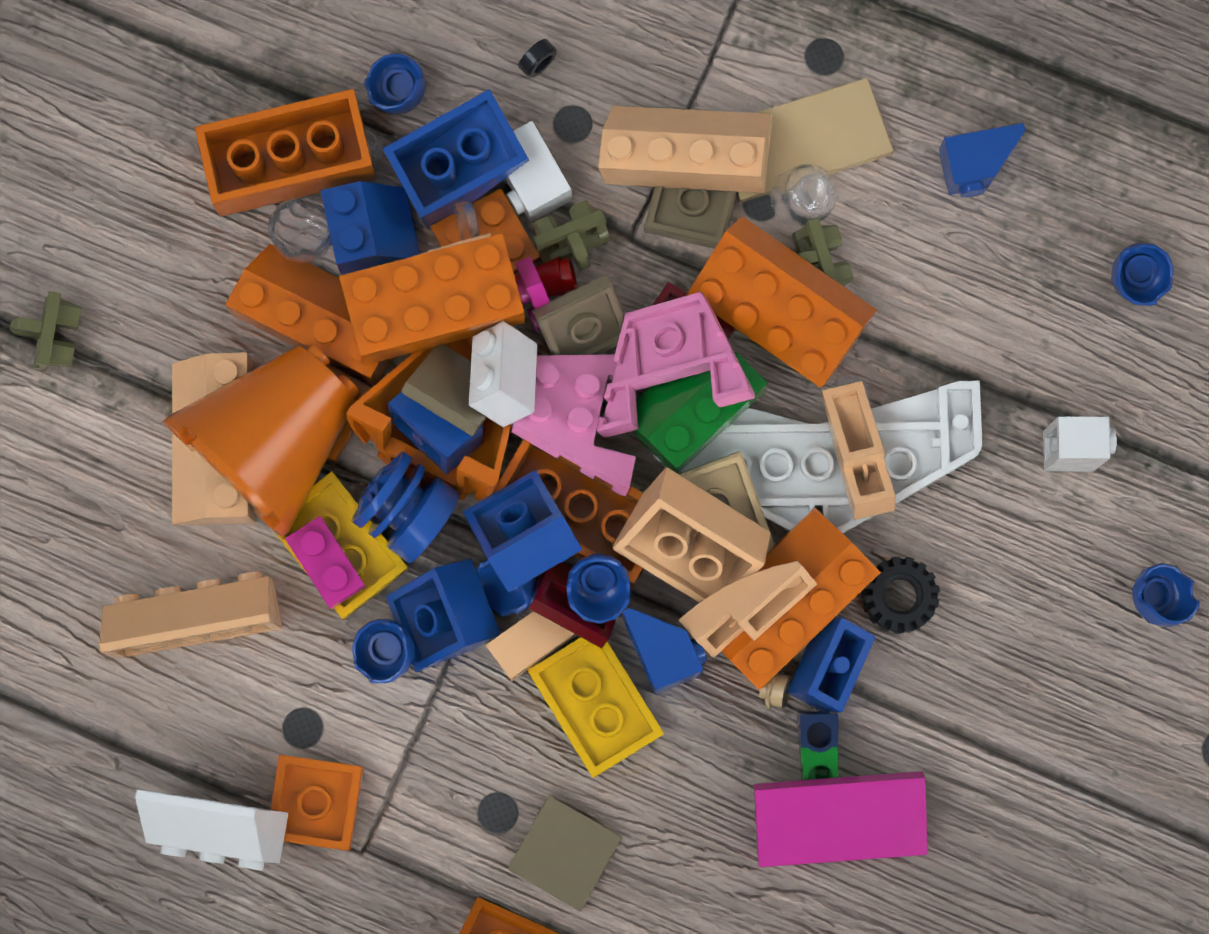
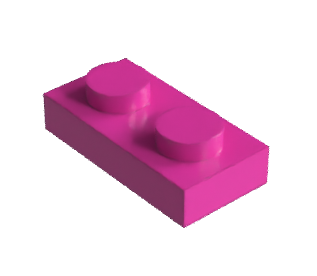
(531, 288)
(325, 562)

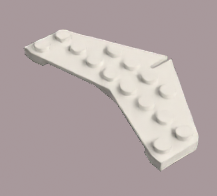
(798, 467)

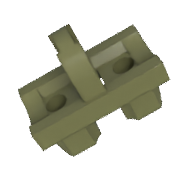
(582, 233)
(814, 244)
(55, 313)

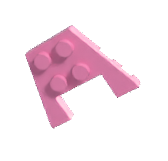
(667, 345)
(567, 416)

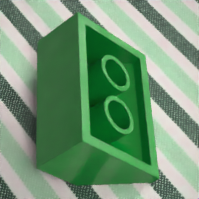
(683, 419)

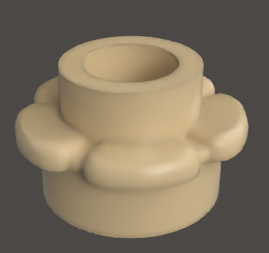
(775, 691)

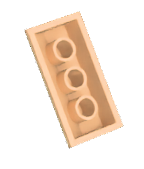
(685, 149)
(198, 490)
(189, 617)

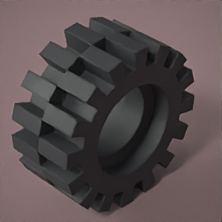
(925, 589)

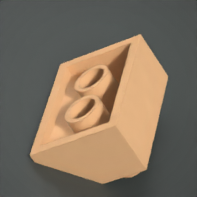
(691, 538)

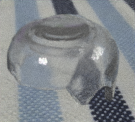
(803, 194)
(299, 231)

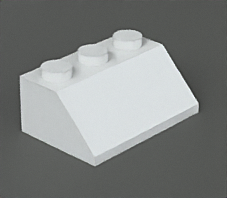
(212, 829)

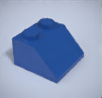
(369, 225)
(522, 531)
(444, 613)
(663, 651)

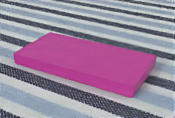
(841, 819)

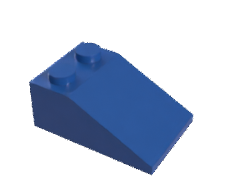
(456, 157)

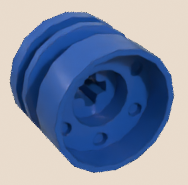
(404, 506)

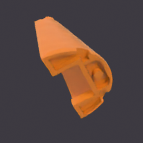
(371, 420)
(270, 431)

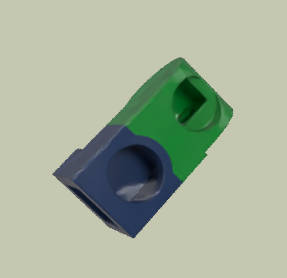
(818, 744)

